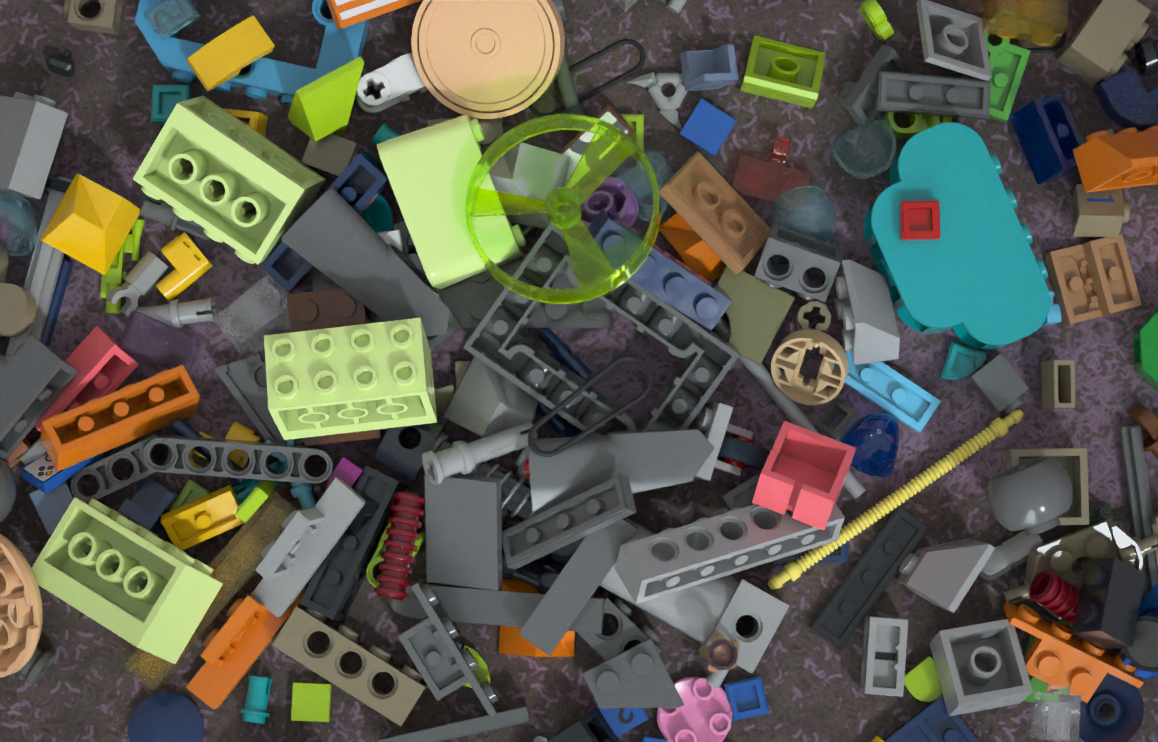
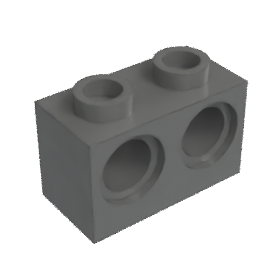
(802, 253)
(614, 644)

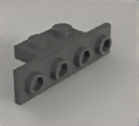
(439, 656)

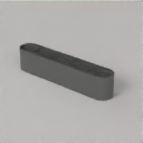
(220, 459)

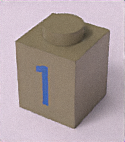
(1098, 212)

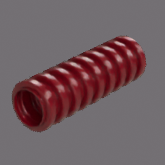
(400, 545)
(1055, 594)

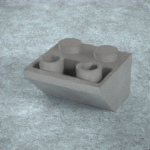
(866, 314)

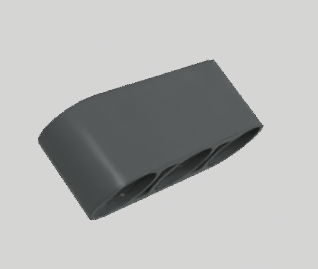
(106, 473)

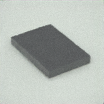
(464, 531)

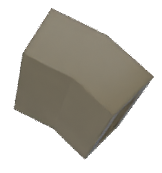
(1056, 384)

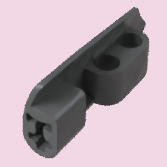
(364, 265)
(646, 456)

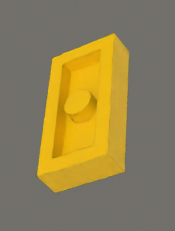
(202, 518)

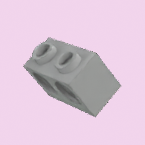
(883, 656)

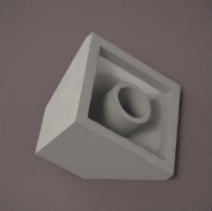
(945, 571)

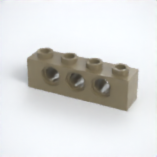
(296, 642)

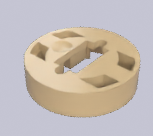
(790, 380)

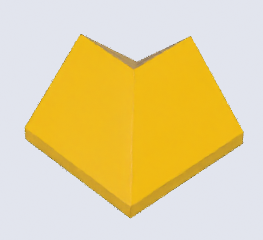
(90, 224)

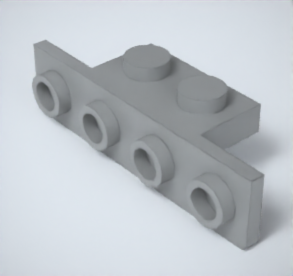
(304, 546)

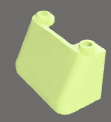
(430, 183)

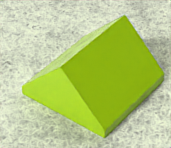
(783, 72)

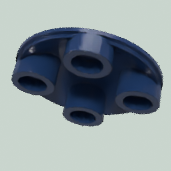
(166, 719)

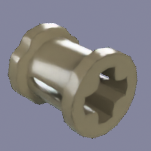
(822, 313)

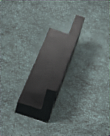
(345, 567)

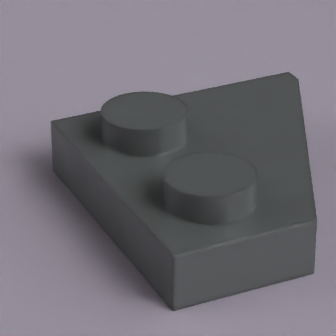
(633, 680)

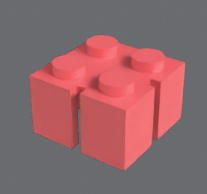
(804, 475)

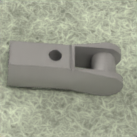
(1009, 555)

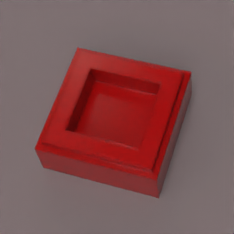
(919, 220)

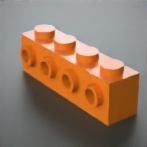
(119, 417)

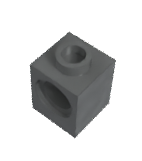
(998, 385)

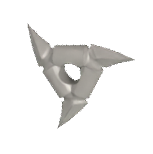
(666, 104)

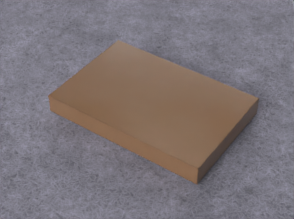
(716, 212)

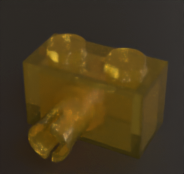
(1026, 20)

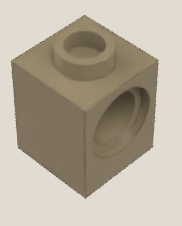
(105, 22)
(330, 155)

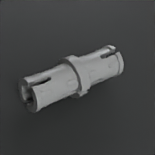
(181, 313)

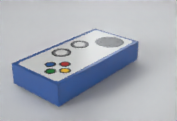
(44, 475)

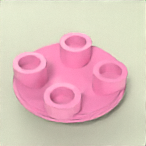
(703, 716)

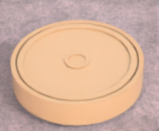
(487, 53)

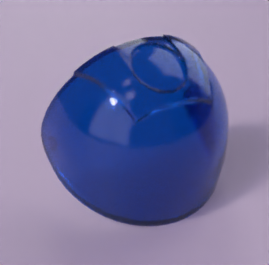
(875, 444)

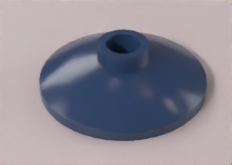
(1127, 712)

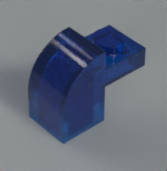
(1127, 101)

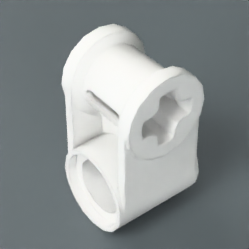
(396, 82)

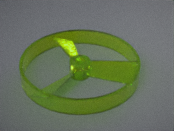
(601, 158)

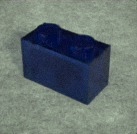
(1048, 137)

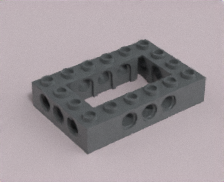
(540, 375)

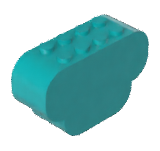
(982, 267)

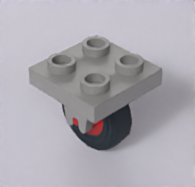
(735, 450)

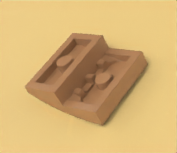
(1092, 279)

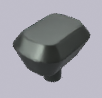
(62, 64)

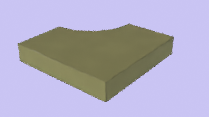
(754, 313)

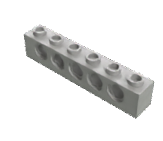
(716, 549)

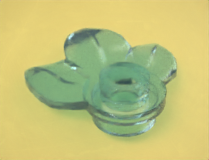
(638, 182)

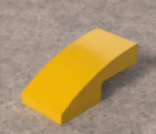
(230, 52)

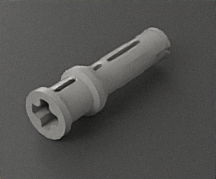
(464, 456)

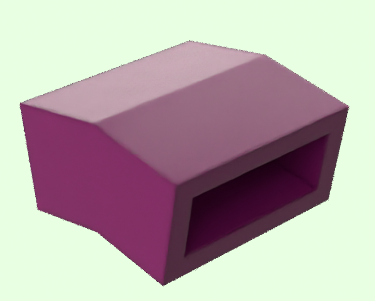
(347, 472)

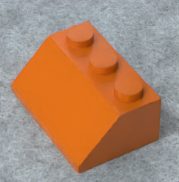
(1118, 159)

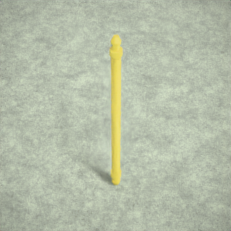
(997, 428)

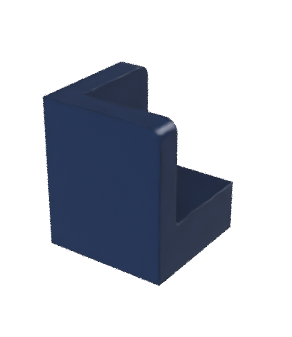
(149, 504)

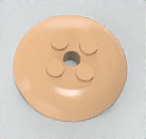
(19, 609)

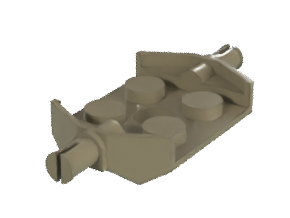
(1095, 542)

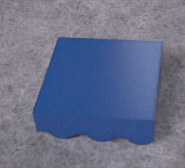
(707, 127)

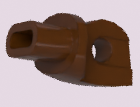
(1149, 425)

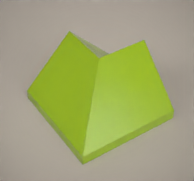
(327, 102)

